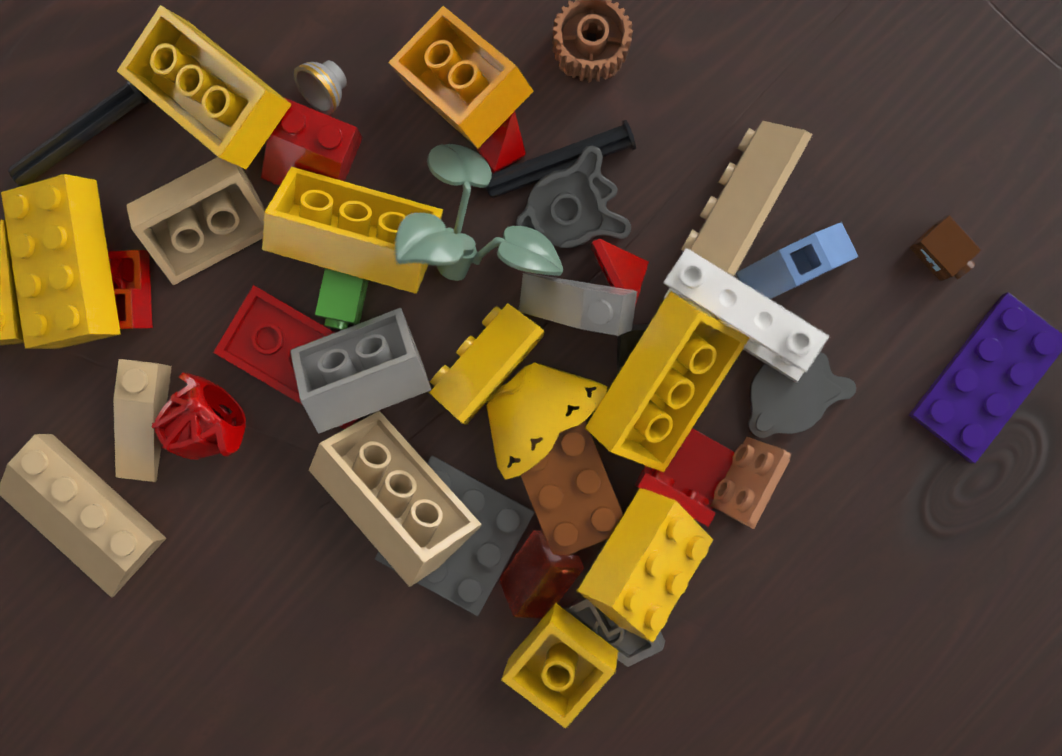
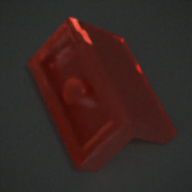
(538, 577)

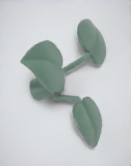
(428, 241)

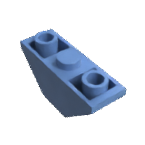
(799, 262)

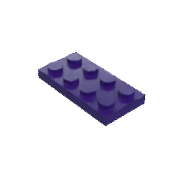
(989, 378)

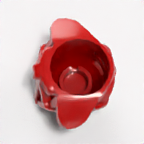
(190, 425)

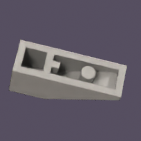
(578, 304)

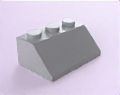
(359, 371)

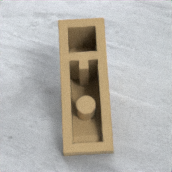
(138, 399)

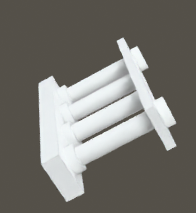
(774, 332)

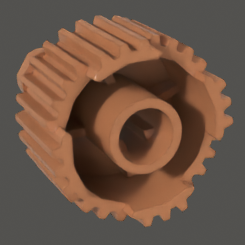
(585, 57)

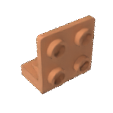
(750, 481)

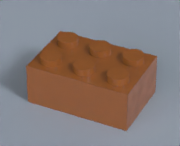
(572, 493)

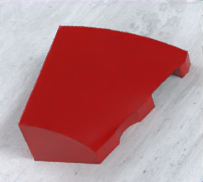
(132, 287)

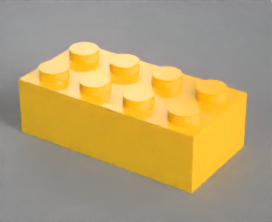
(203, 88)
(341, 228)
(60, 262)
(666, 383)

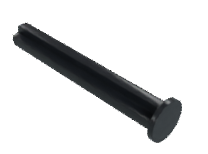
(76, 134)
(536, 168)

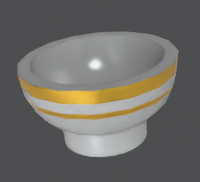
(321, 85)

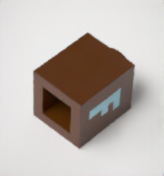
(946, 249)

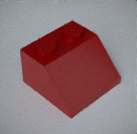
(310, 143)

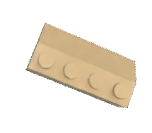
(747, 194)
(393, 496)
(78, 512)

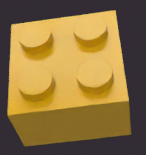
(560, 665)

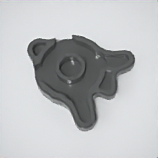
(572, 204)
(793, 407)

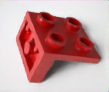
(691, 475)

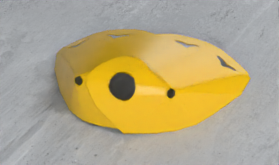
(536, 407)

